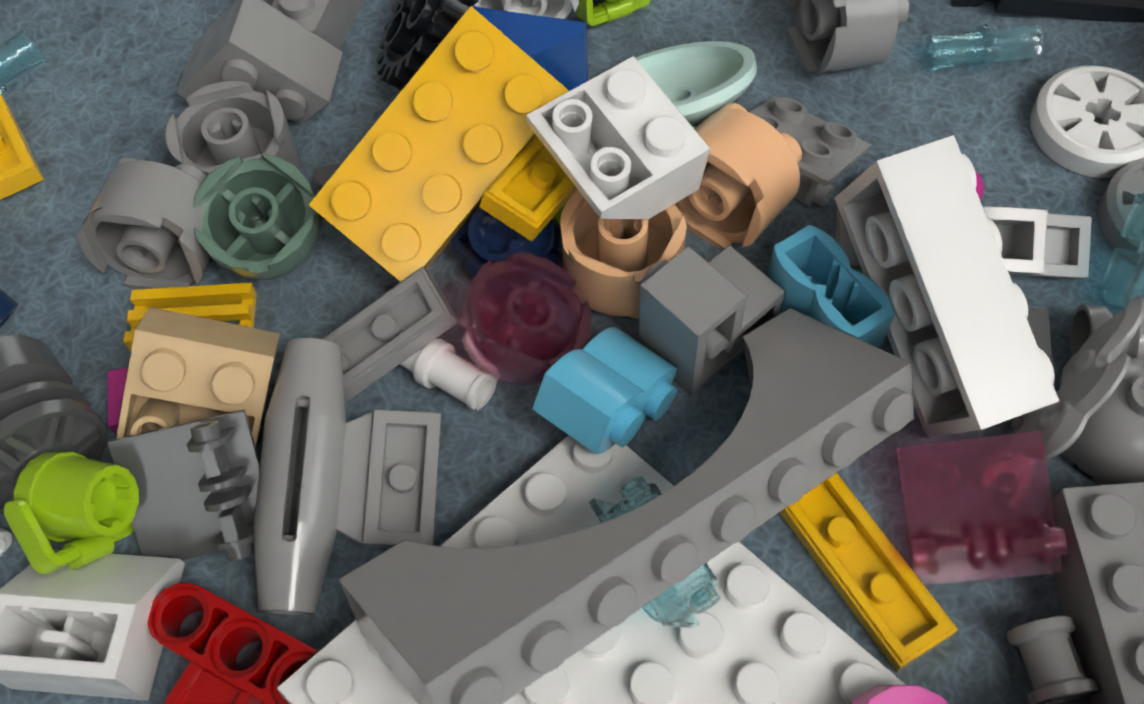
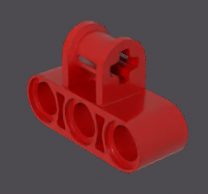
(215, 648)

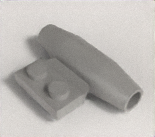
(334, 476)

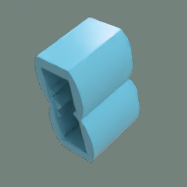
(825, 287)
(606, 390)

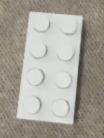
(950, 291)

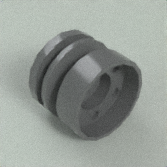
(40, 411)

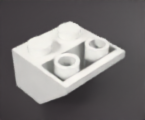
(622, 143)
(84, 627)

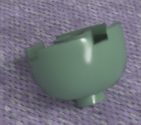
(261, 219)

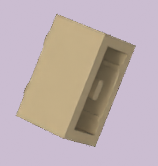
(193, 371)

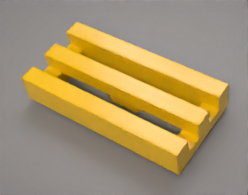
(212, 302)

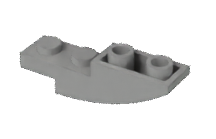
(1031, 242)

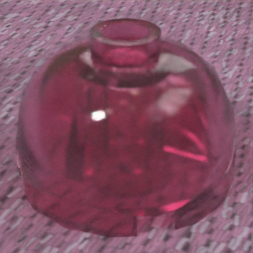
(522, 318)

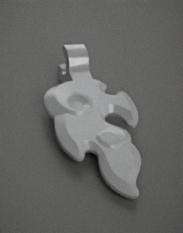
(1085, 382)

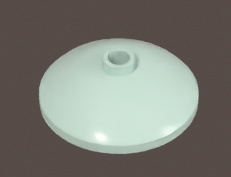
(701, 75)

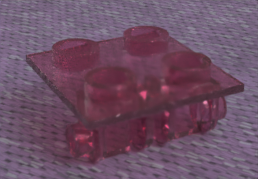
(980, 509)

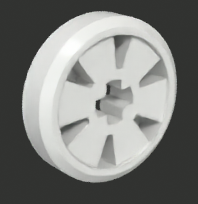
(1066, 114)

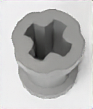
(1052, 661)

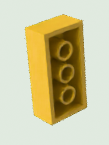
(437, 147)

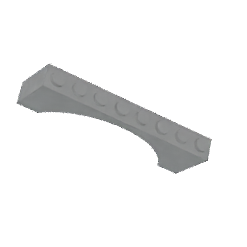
(502, 617)

